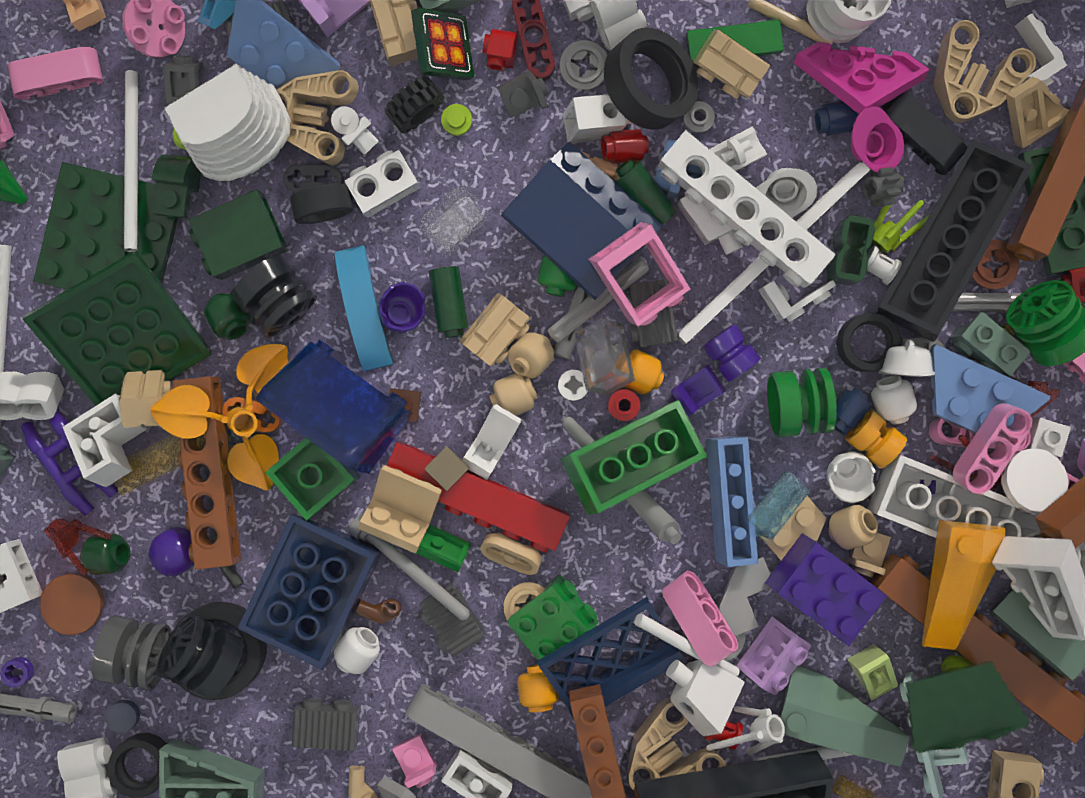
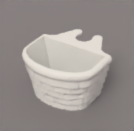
(231, 124)

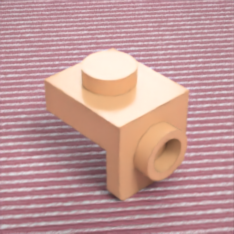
(84, 12)

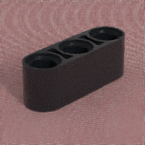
(925, 133)

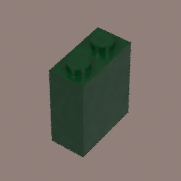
(237, 235)

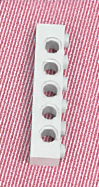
(812, 253)

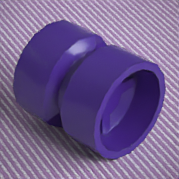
(731, 353)

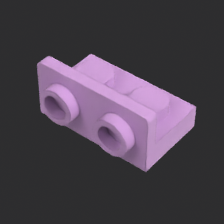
(774, 656)

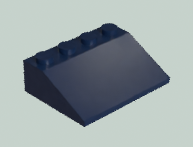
(575, 213)
(310, 590)

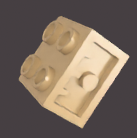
(400, 509)

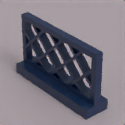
(621, 676)

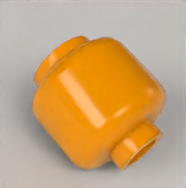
(646, 372)
(536, 690)

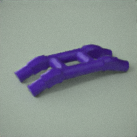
(46, 457)

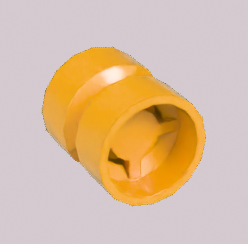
(878, 441)

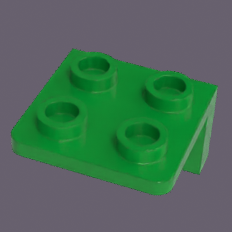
(553, 618)

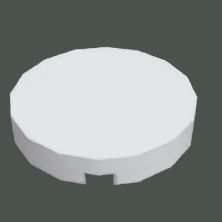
(1034, 479)

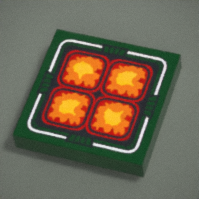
(442, 44)

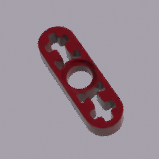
(530, 59)

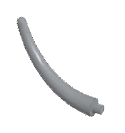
(656, 518)

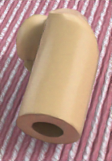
(357, 787)

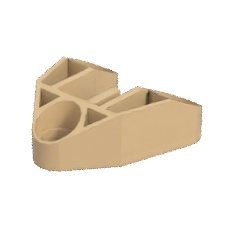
(951, 65)
(322, 90)
(654, 733)

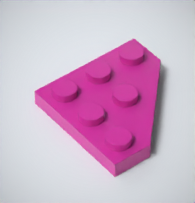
(859, 74)

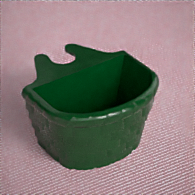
(961, 708)

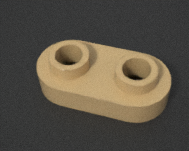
(511, 553)

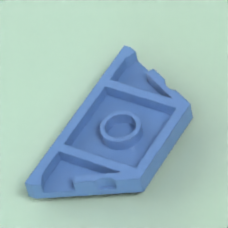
(272, 46)
(969, 391)

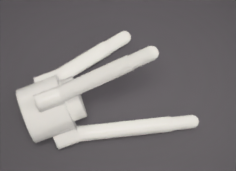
(766, 729)

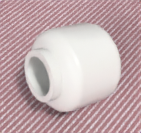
(894, 399)
(356, 650)

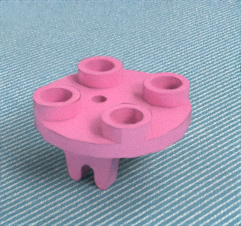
(151, 39)

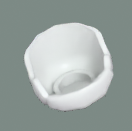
(851, 477)

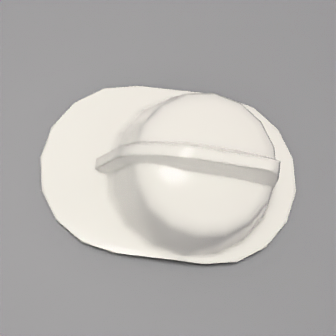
(789, 190)
(907, 361)

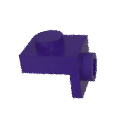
(698, 390)

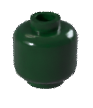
(226, 317)
(105, 556)

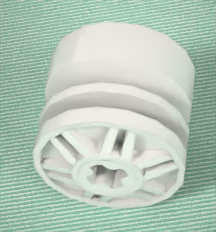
(844, 19)

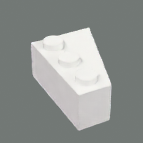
(1050, 579)

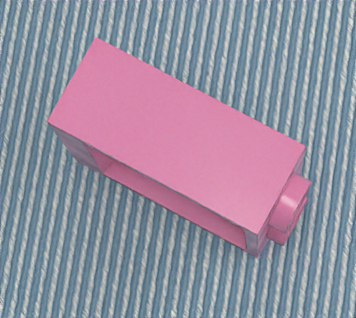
(623, 247)

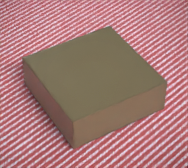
(446, 468)

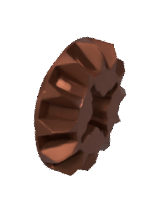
(1004, 274)

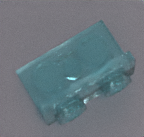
(778, 505)

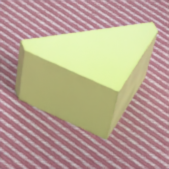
(874, 671)

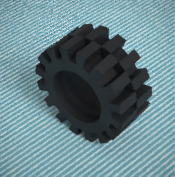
(414, 104)

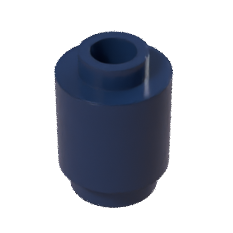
(835, 118)
(850, 410)

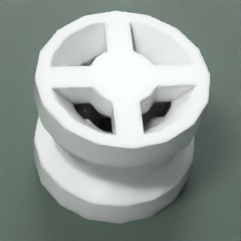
(574, 380)

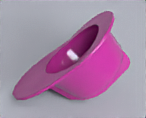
(876, 140)

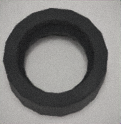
(321, 203)
(844, 337)
(117, 773)

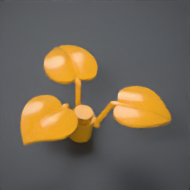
(185, 412)

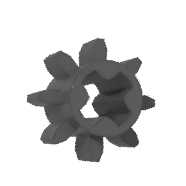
(883, 187)

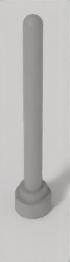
(411, 569)

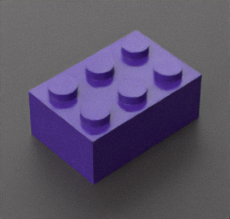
(825, 589)

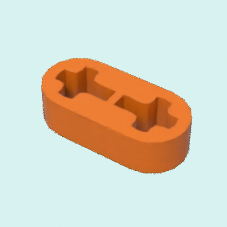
(257, 408)

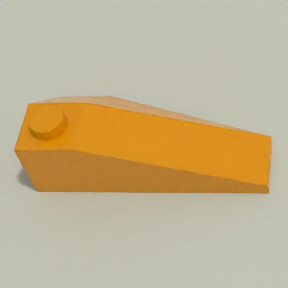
(958, 579)

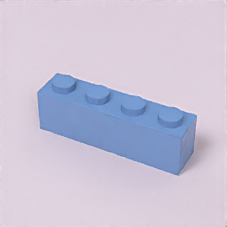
(731, 500)

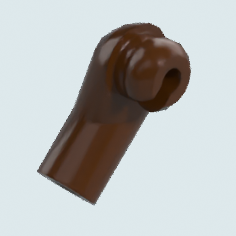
(380, 612)

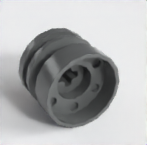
(129, 652)

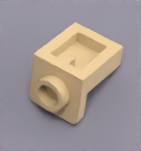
(870, 556)

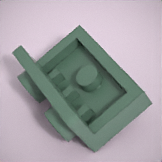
(989, 345)

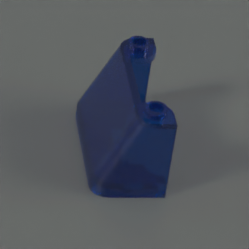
(335, 407)

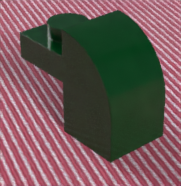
(174, 181)

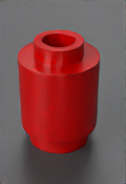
(624, 145)
(616, 397)

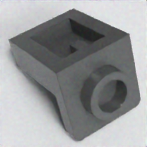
(180, 76)
(523, 93)

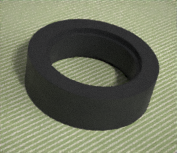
(674, 62)
(255, 648)

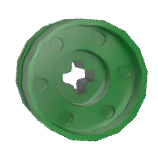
(1049, 322)
(807, 401)

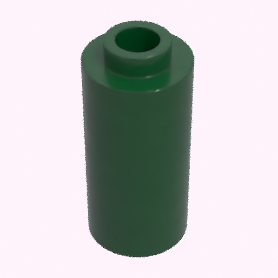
(644, 190)
(448, 301)

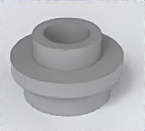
(699, 126)

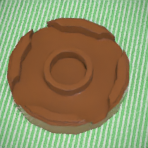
(72, 603)

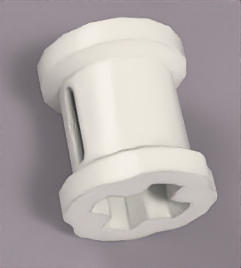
(882, 266)

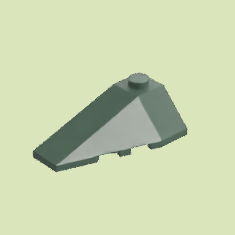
(832, 718)

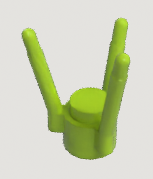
(887, 235)

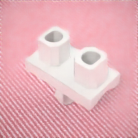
(355, 131)
(740, 149)

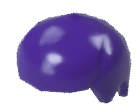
(393, 306)
(171, 552)

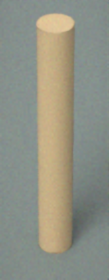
(786, 19)

